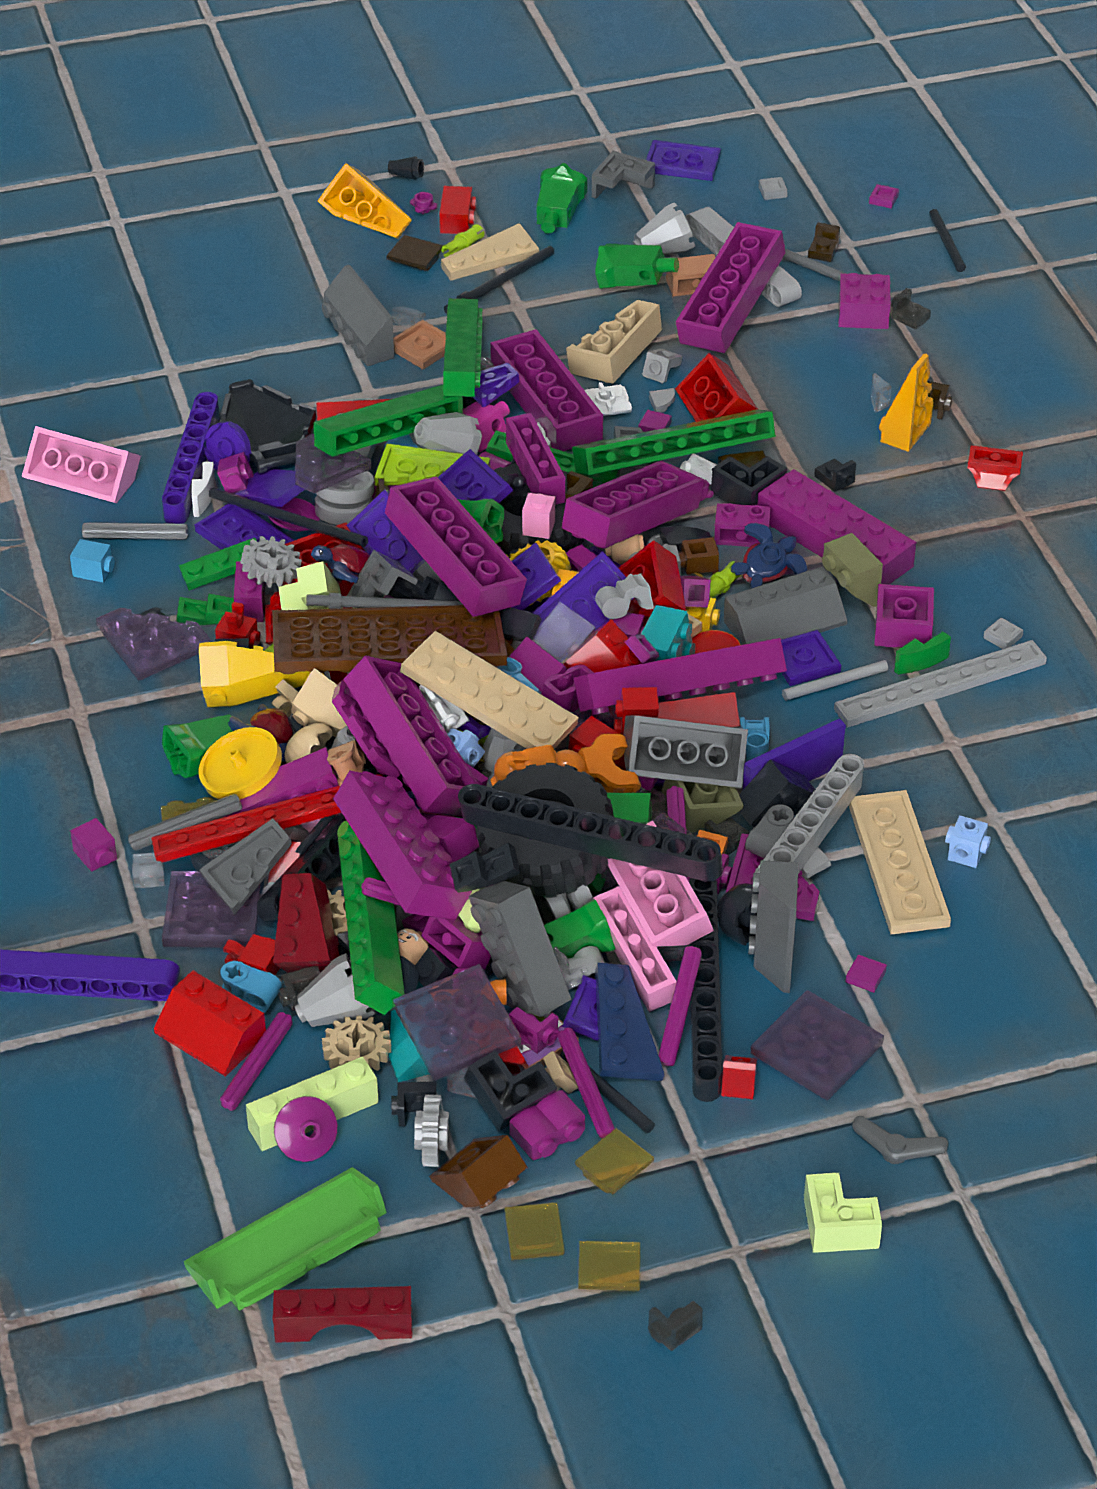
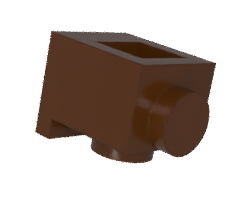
(699, 556)

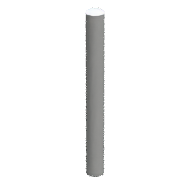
(835, 680)

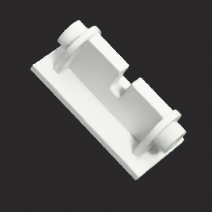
(446, 712)

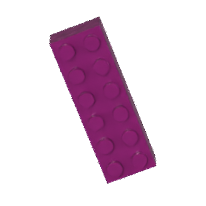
(730, 287)
(549, 391)
(632, 504)
(819, 516)
(455, 546)
(410, 734)
(400, 844)

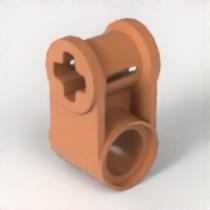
(346, 758)

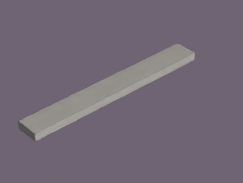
(939, 683)

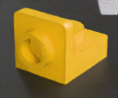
(708, 616)

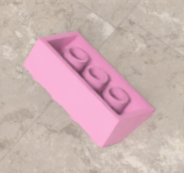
(80, 465)
(662, 903)

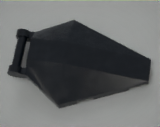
(269, 422)

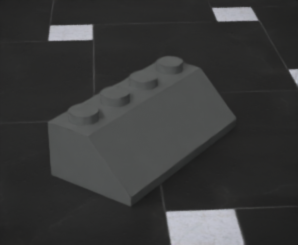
(359, 317)
(785, 608)
(685, 751)
(774, 921)

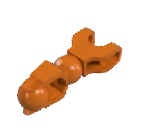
(594, 760)

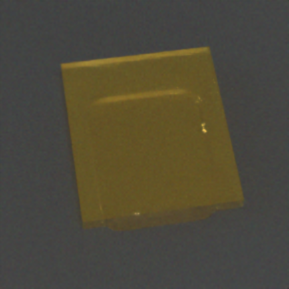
(613, 1162)
(534, 1231)
(609, 1265)

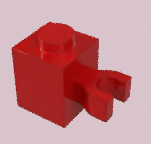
(237, 625)
(256, 954)

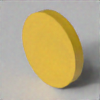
(240, 763)

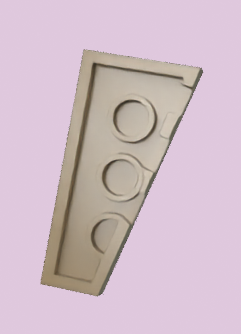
(493, 252)

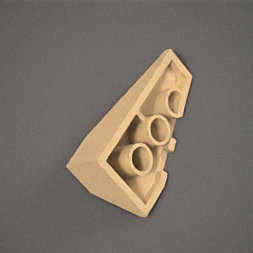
(315, 705)

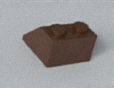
(480, 1171)

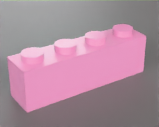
(633, 948)

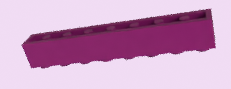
(684, 673)

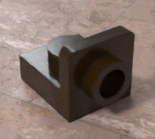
(825, 242)
(941, 398)
(577, 484)

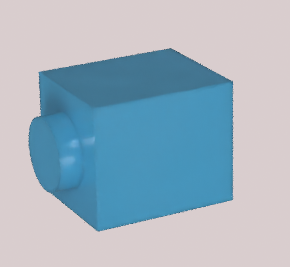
(92, 560)

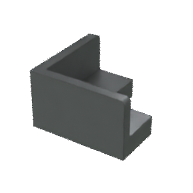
(622, 167)
(379, 576)

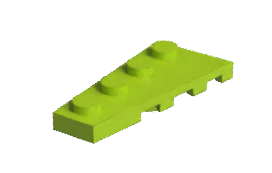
(411, 464)

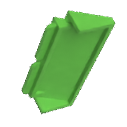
(289, 1241)

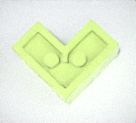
(837, 1221)

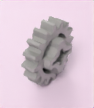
(270, 561)
(431, 1130)

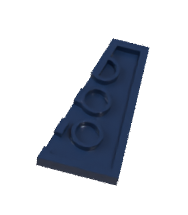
(623, 1031)

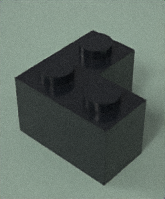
(740, 484)
(773, 787)
(503, 1094)

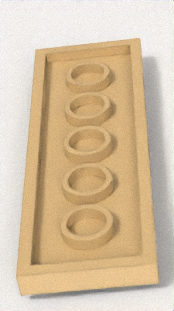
(488, 693)
(899, 862)

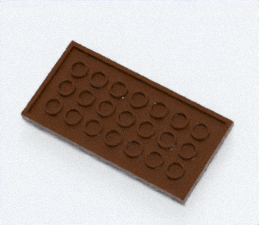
(344, 636)

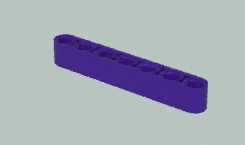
(189, 458)
(87, 975)

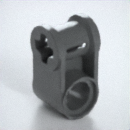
(769, 830)

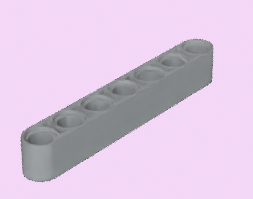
(713, 232)
(819, 812)

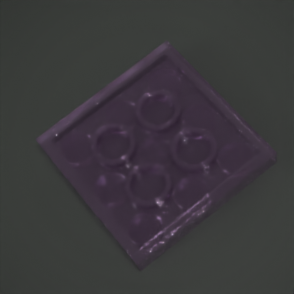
(199, 916)
(456, 1022)
(817, 1045)

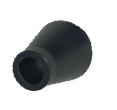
(407, 167)

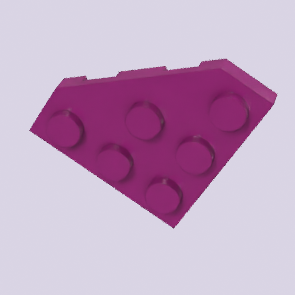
(363, 731)
(746, 865)

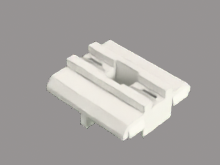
(610, 399)

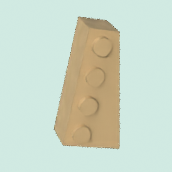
(616, 344)

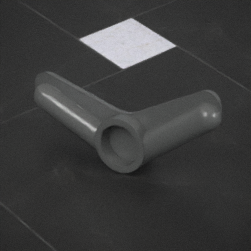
(895, 1147)

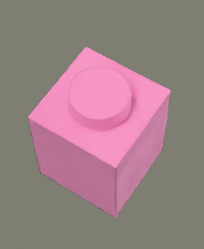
(538, 515)

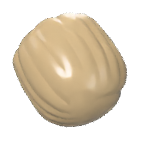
(307, 740)

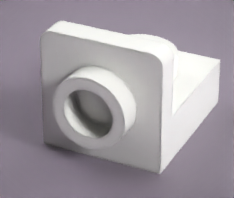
(699, 467)

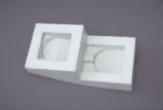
(201, 489)

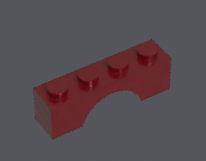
(304, 1312)

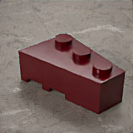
(304, 925)

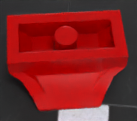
(994, 467)

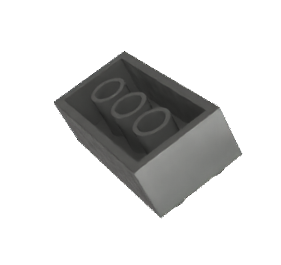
(519, 947)

